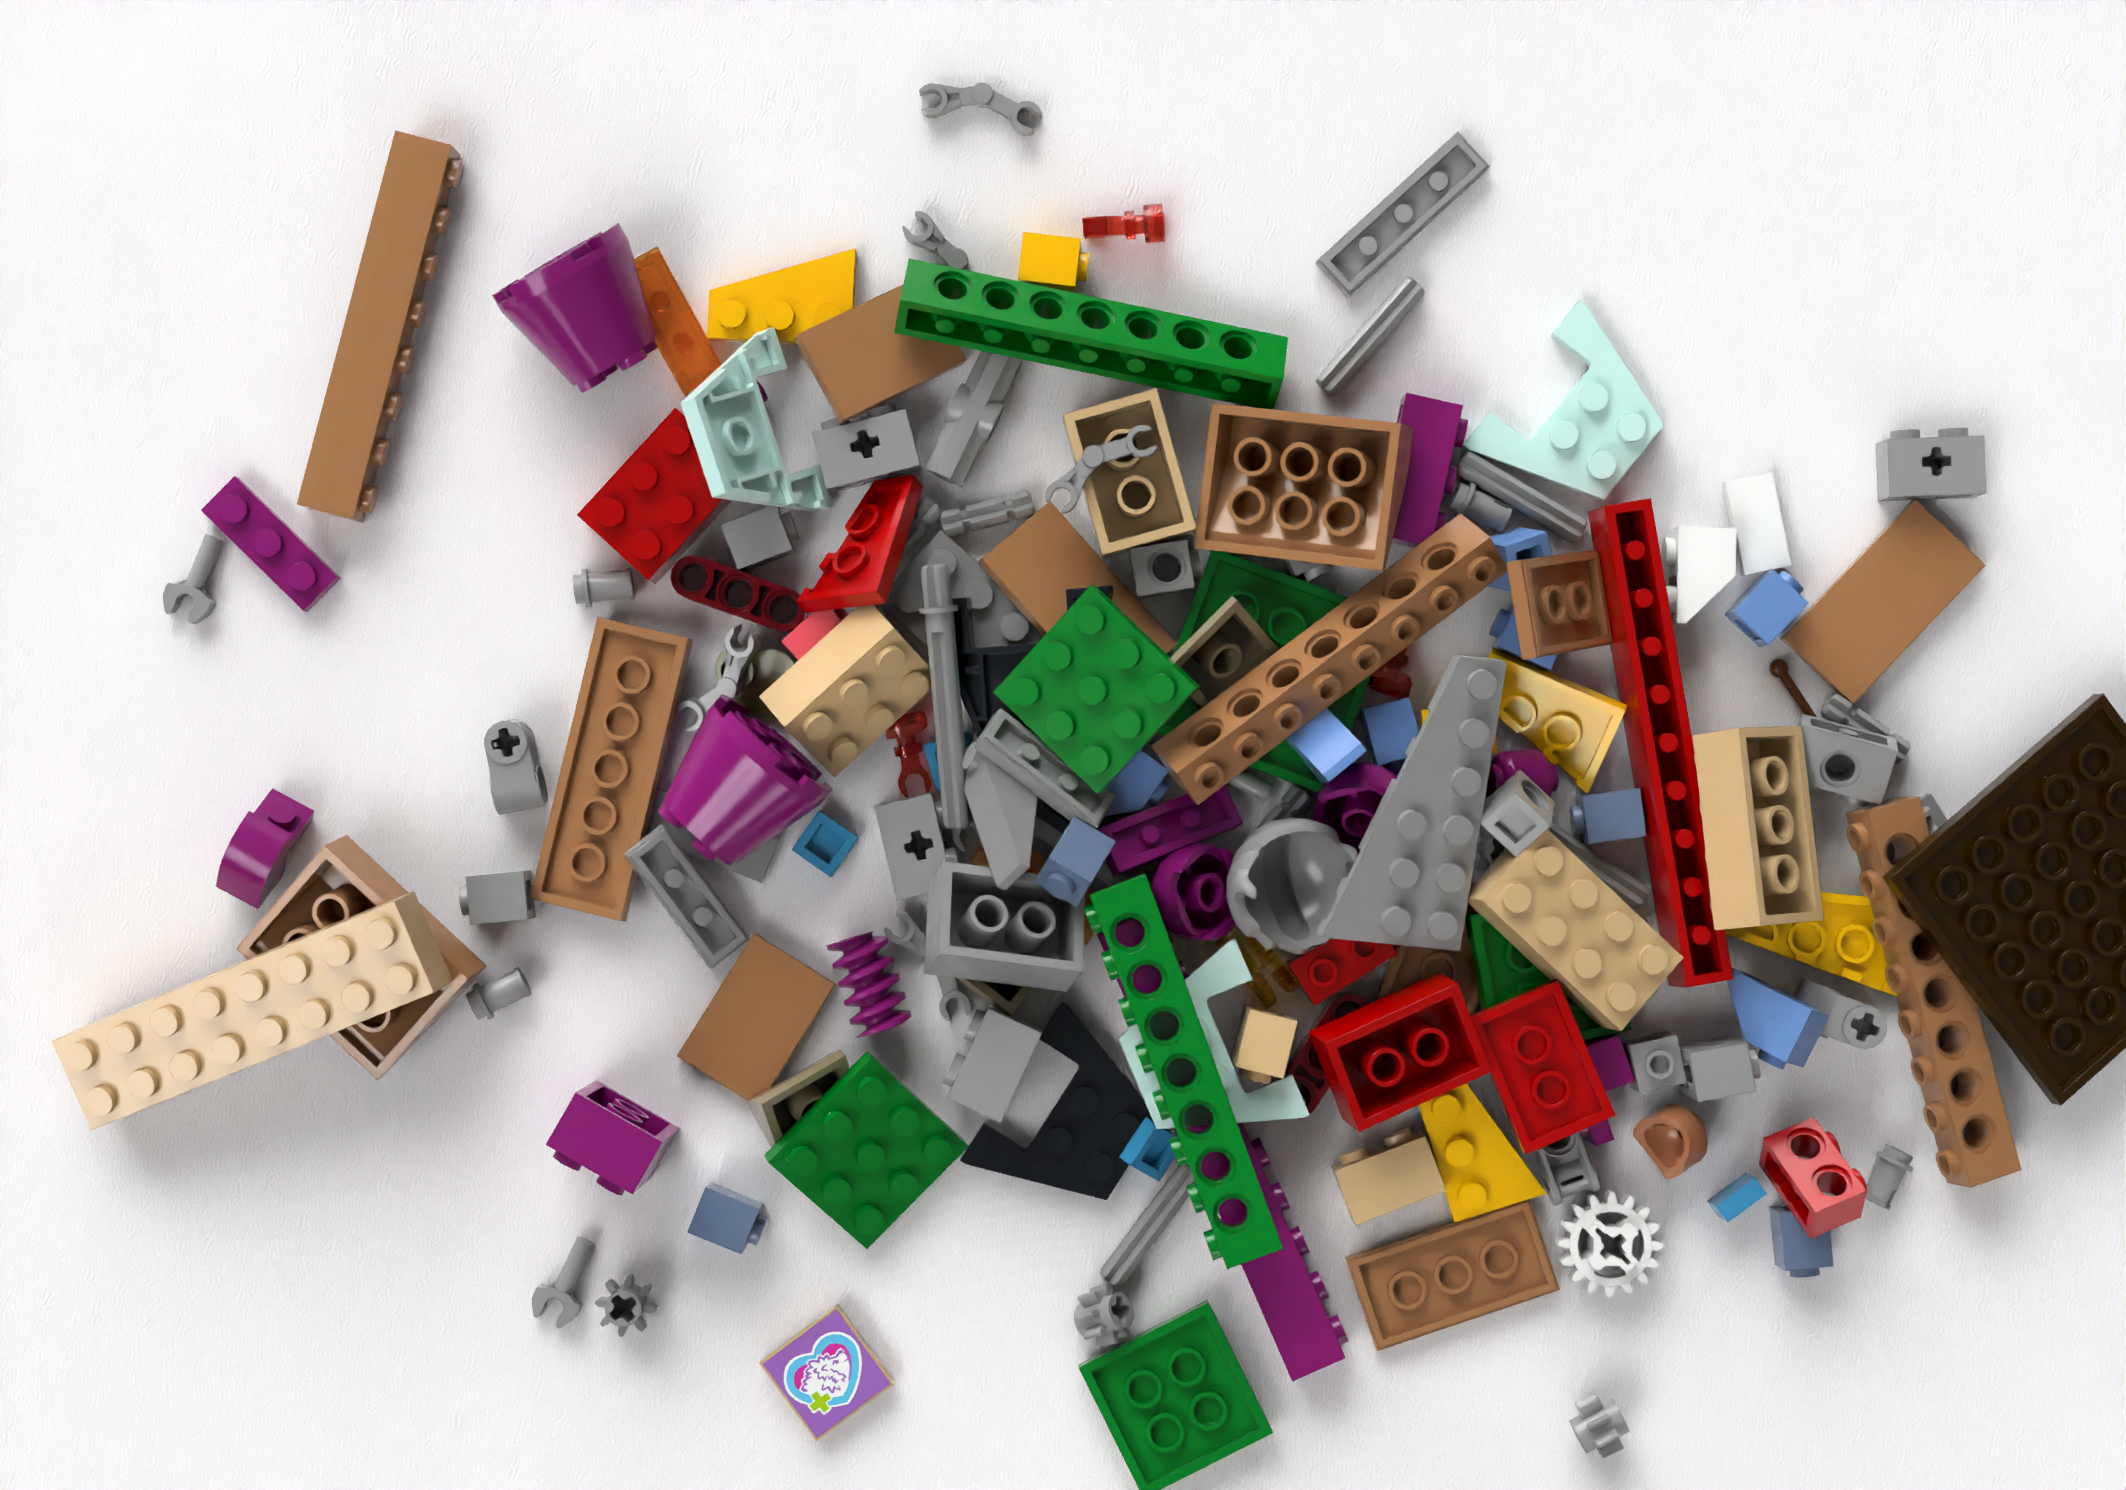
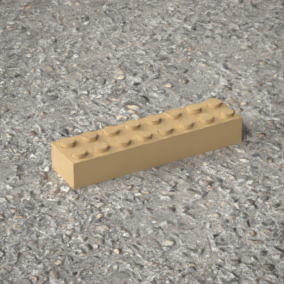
(253, 1010)

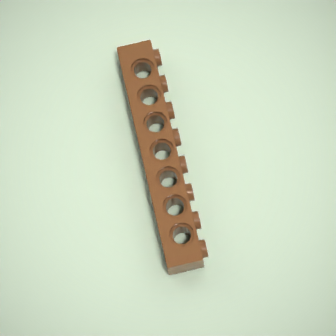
(1330, 658)
(1965, 1054)

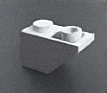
(1699, 567)

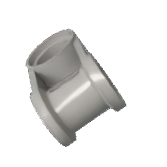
(515, 779)
(1841, 1013)
(1566, 1168)

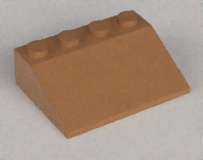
(1302, 486)
(339, 885)

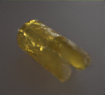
(1256, 958)

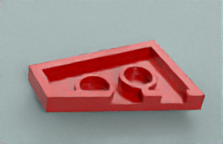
(871, 552)

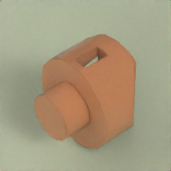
(1672, 1139)

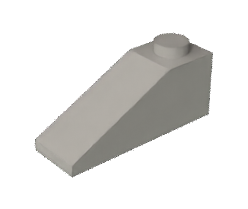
(1002, 814)

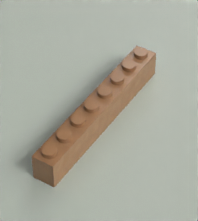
(380, 327)

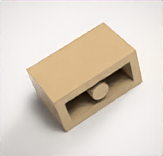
(1263, 1043)
(1387, 1176)

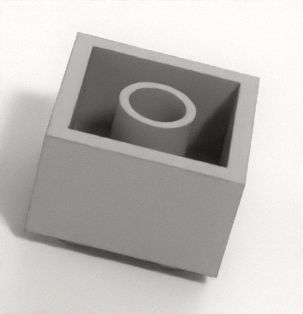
(993, 1063)

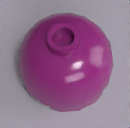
(1352, 800)
(1192, 892)

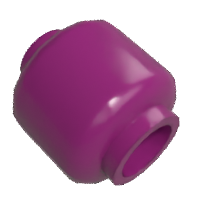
(1530, 762)

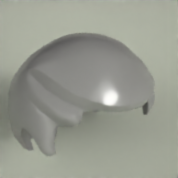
(1287, 882)

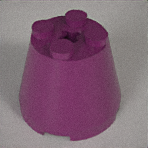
(584, 309)
(740, 784)

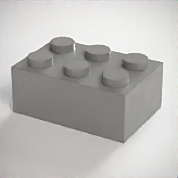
(1001, 934)

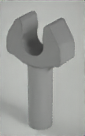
(195, 583)
(564, 1286)

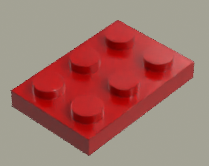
(1541, 1067)

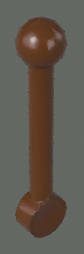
(1779, 669)

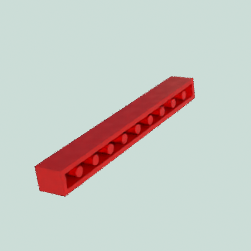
(1659, 738)

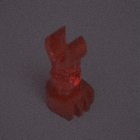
(1149, 223)
(1390, 679)
(908, 749)

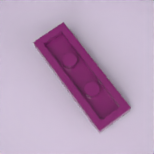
(270, 544)
(1168, 828)

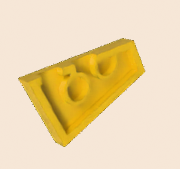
(783, 299)
(1559, 717)
(1474, 1156)

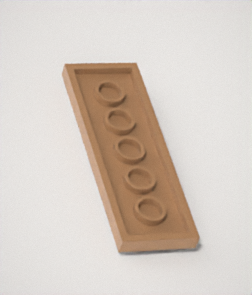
(611, 768)

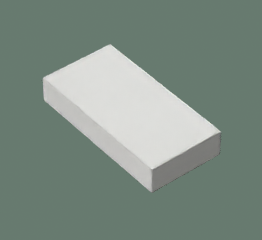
(1759, 523)

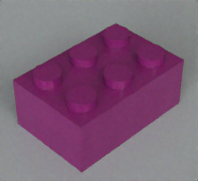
(611, 1138)

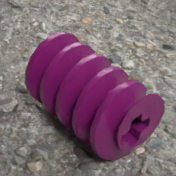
(870, 983)

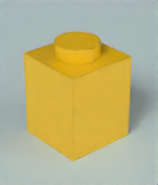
(1052, 261)

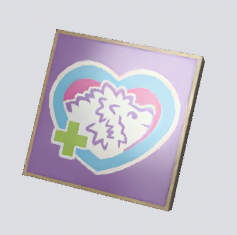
(827, 1372)

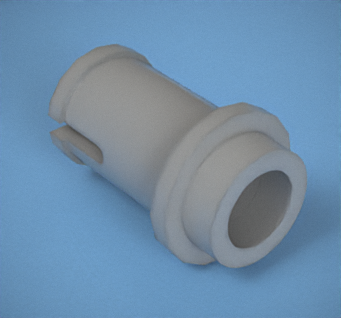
(1479, 507)
(603, 586)
(498, 993)
(1887, 1175)

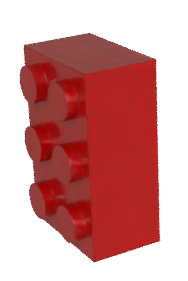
(655, 501)
(1400, 1051)

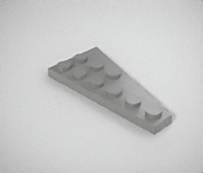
(1424, 836)

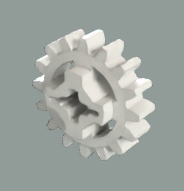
(1624, 1230)

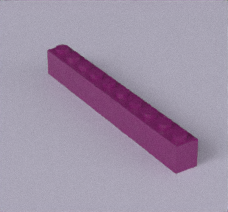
(1279, 1280)

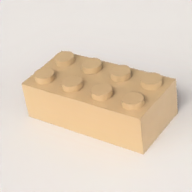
(1757, 827)
(1574, 930)

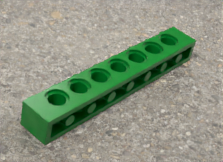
(1091, 335)
(1255, 1232)

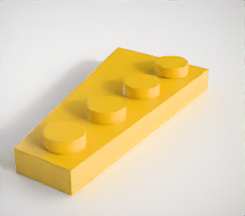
(1837, 945)

